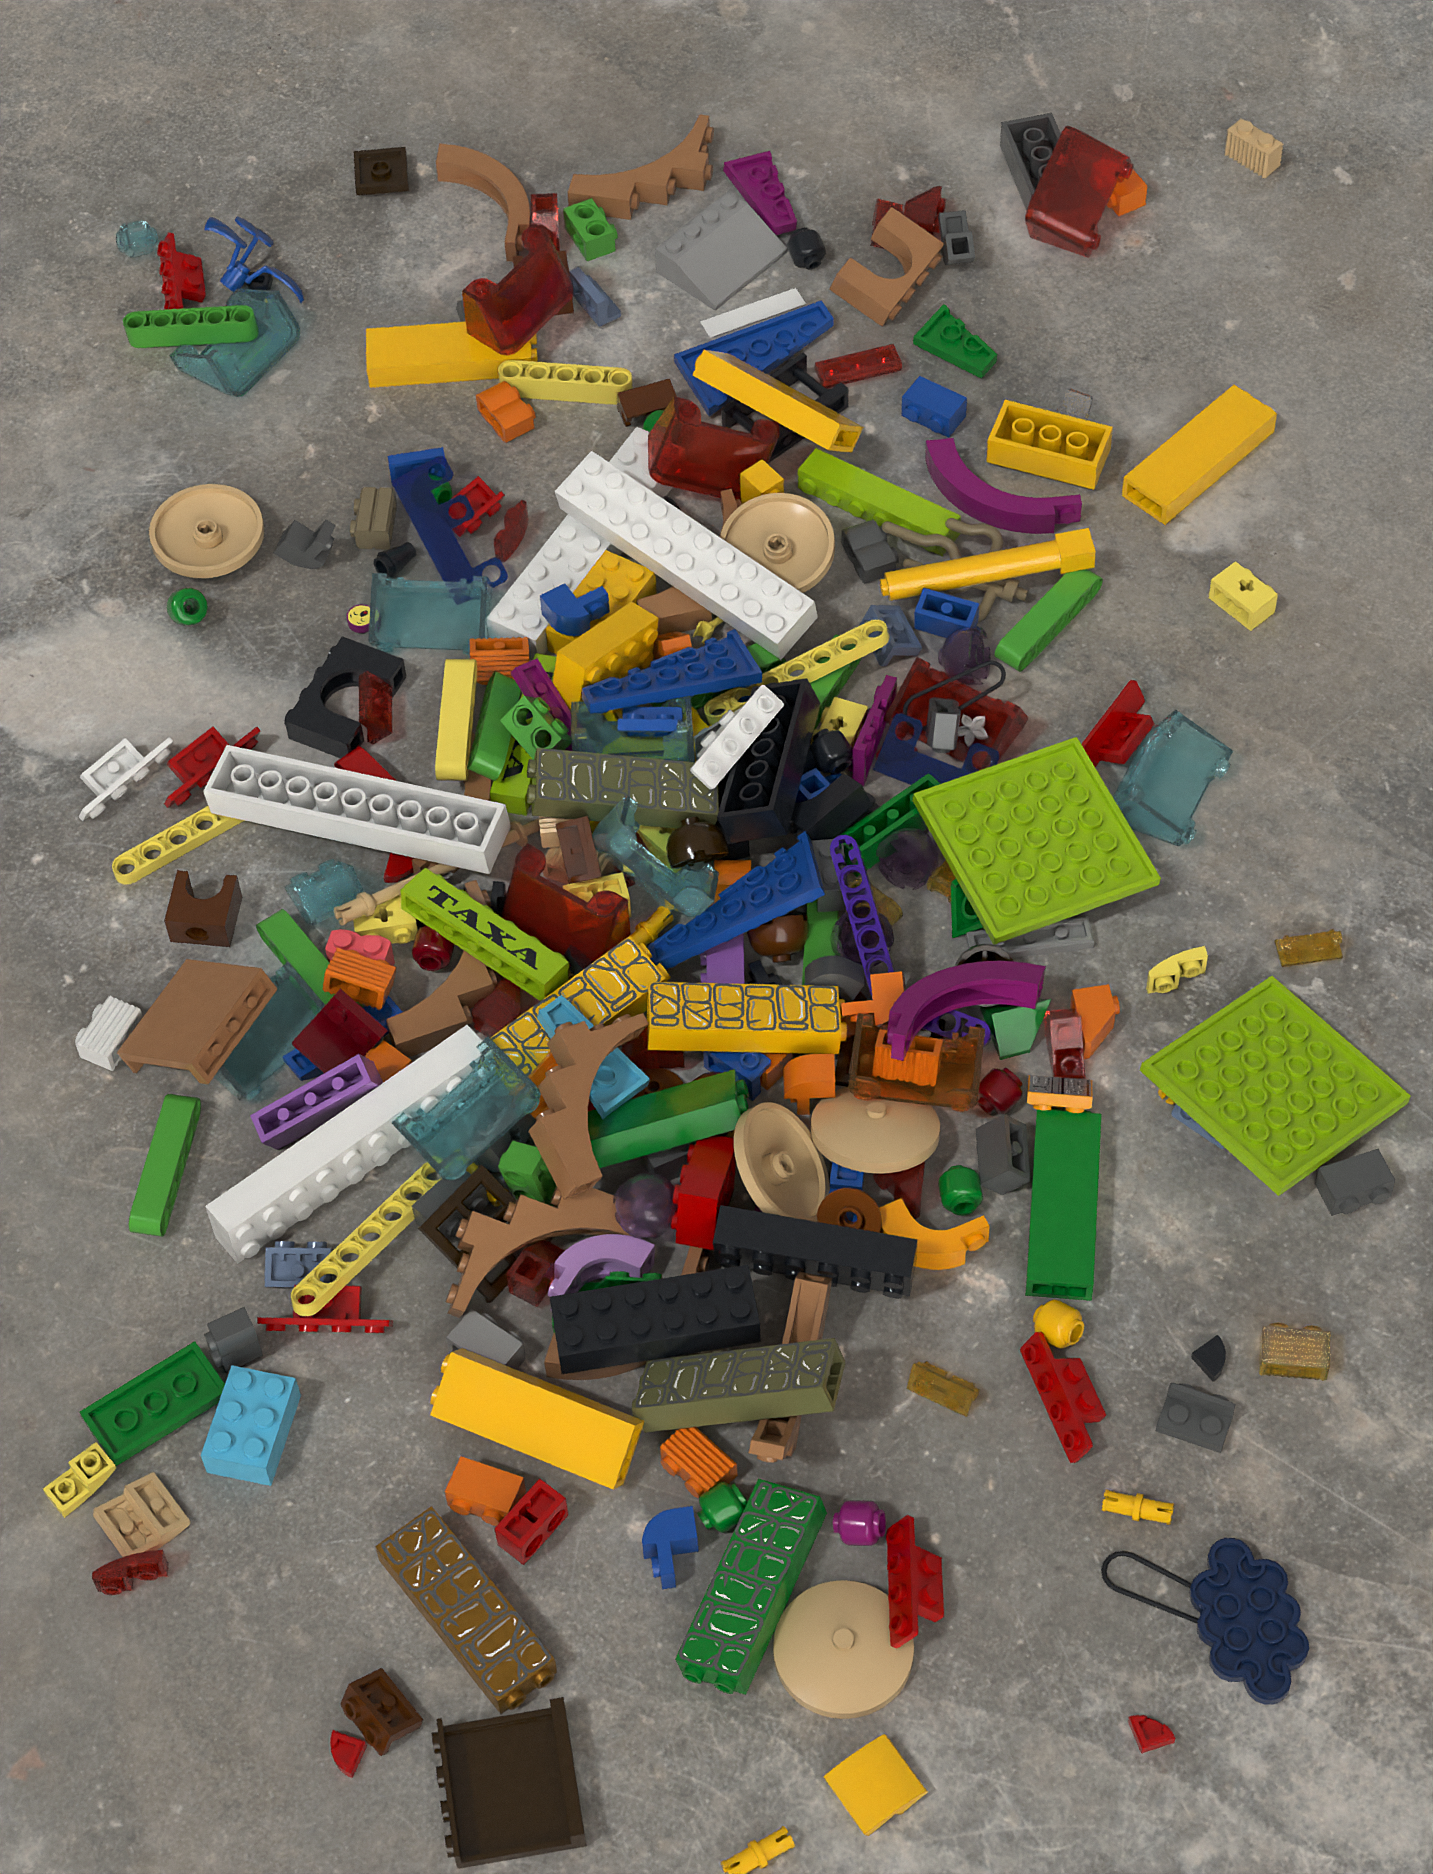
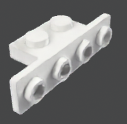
(734, 736)
(117, 769)

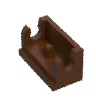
(644, 400)
(578, 850)

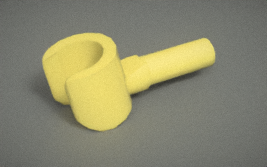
(706, 629)

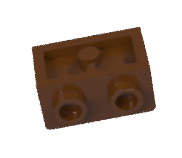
(379, 1710)

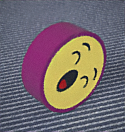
(358, 618)

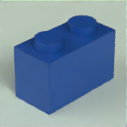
(934, 406)
(944, 613)

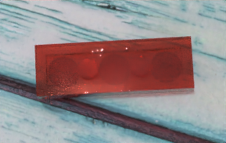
(858, 366)

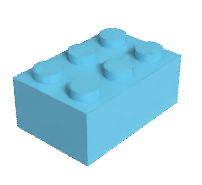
(251, 1425)

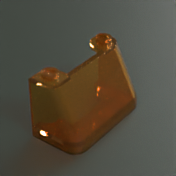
(957, 1078)

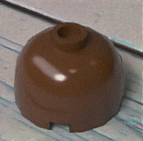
(780, 937)

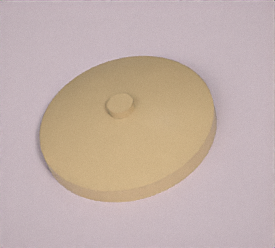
(206, 531)
(784, 536)
(874, 1132)
(780, 1162)
(838, 1652)

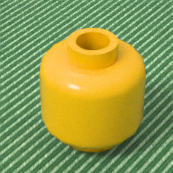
(1059, 1323)

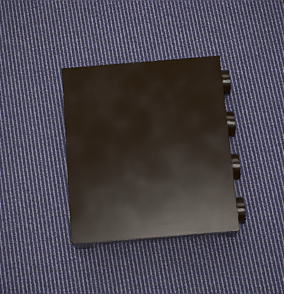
(509, 1786)

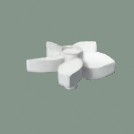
(972, 729)

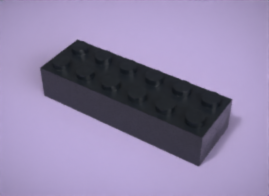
(769, 773)
(797, 1245)
(655, 1319)

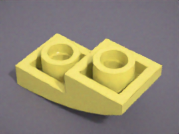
(1167, 973)
(83, 1478)

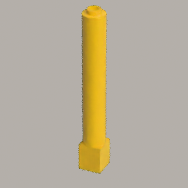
(1067, 552)

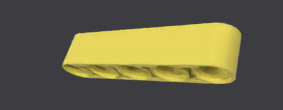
(566, 381)
(456, 720)

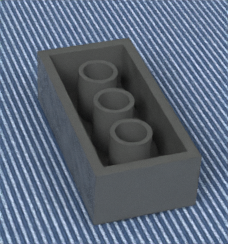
(1027, 149)

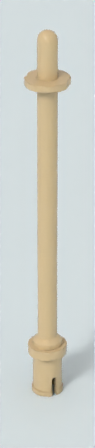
(366, 903)

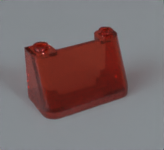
(1075, 192)
(523, 301)
(705, 455)
(1002, 719)
(559, 916)

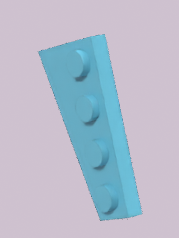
(617, 1076)

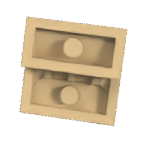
(141, 1517)

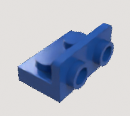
(406, 462)
(649, 721)
(747, 1066)

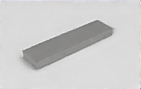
(1056, 937)

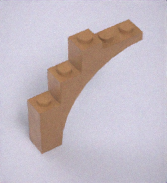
(653, 183)
(673, 607)
(449, 1005)
(563, 1129)
(528, 1223)
(805, 1322)

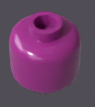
(859, 1523)

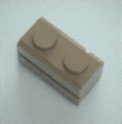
(374, 518)

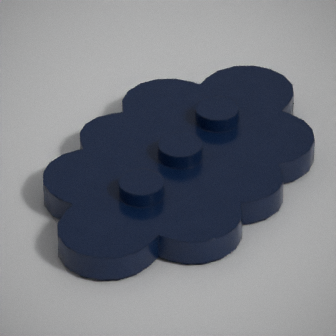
(1249, 1621)

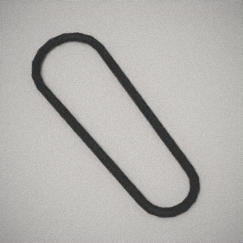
(990, 662)
(1141, 1598)

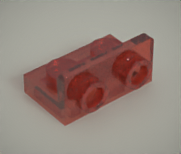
(375, 707)

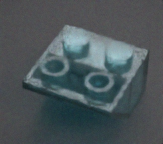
(323, 890)

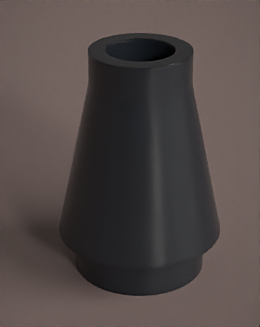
(394, 559)

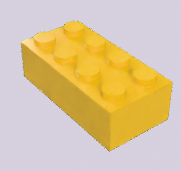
(1049, 444)
(621, 579)
(606, 651)

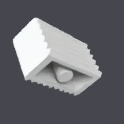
(107, 1032)

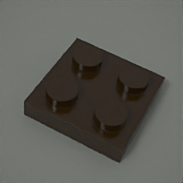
(381, 171)

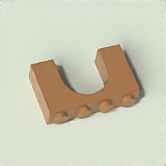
(879, 296)

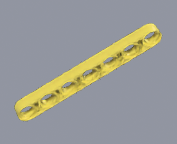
(808, 663)
(168, 850)
(356, 1244)

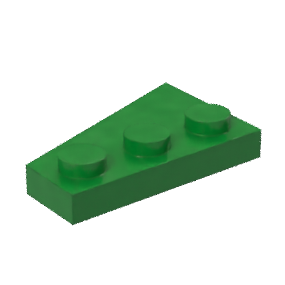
(954, 343)

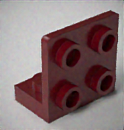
(338, 1033)

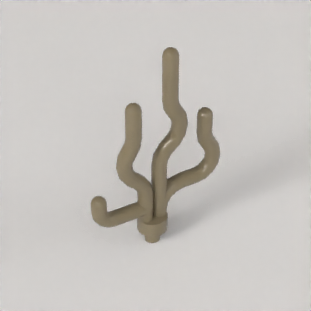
(1005, 589)

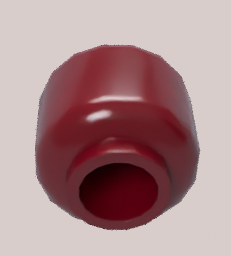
(431, 949)
(999, 1091)

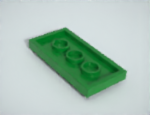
(154, 1403)

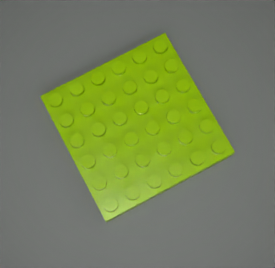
(1035, 840)
(1275, 1084)

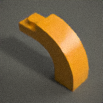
(935, 1247)

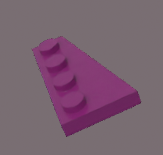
(759, 185)
(872, 730)

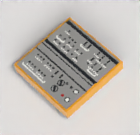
(1060, 1092)

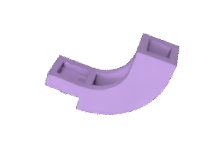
(598, 1257)

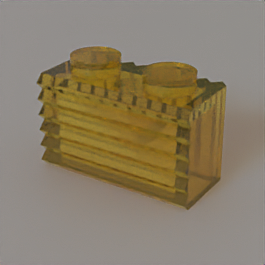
(1294, 1352)

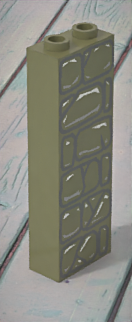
(594, 783)
(739, 1385)

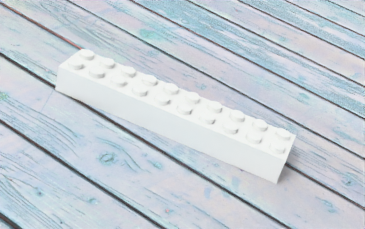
(686, 555)
(564, 558)
(358, 809)
(337, 1151)

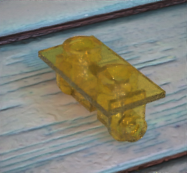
(1309, 948)
(934, 1385)

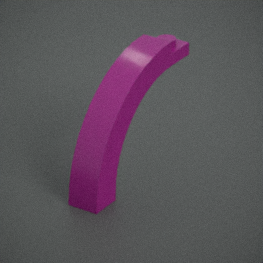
(993, 505)
(957, 988)

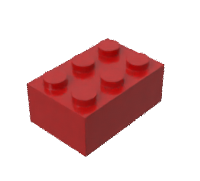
(703, 1188)

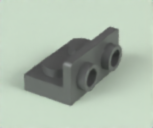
(1196, 1416)

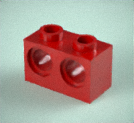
(531, 1521)

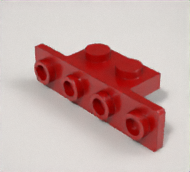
(180, 274)
(1119, 729)
(198, 760)
(340, 1312)
(1065, 1394)
(913, 1583)

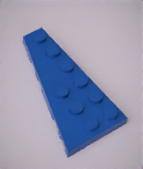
(760, 345)
(680, 674)
(746, 904)

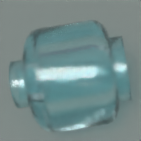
(136, 238)

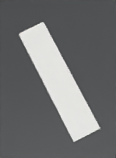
(752, 312)

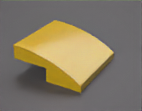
(875, 1784)

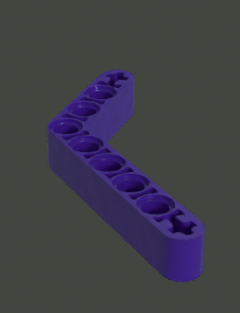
(873, 923)

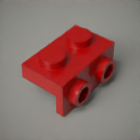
(483, 502)

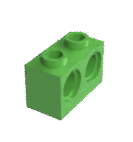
(590, 229)
(533, 735)
(527, 1173)

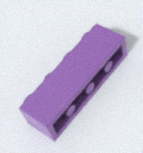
(725, 962)
(315, 1102)

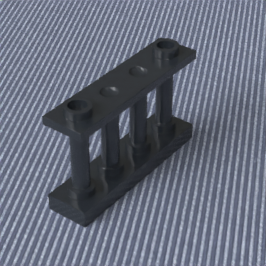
(791, 372)

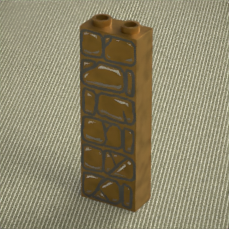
(467, 1610)

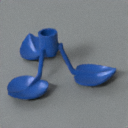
(237, 271)

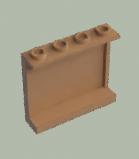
(199, 1018)

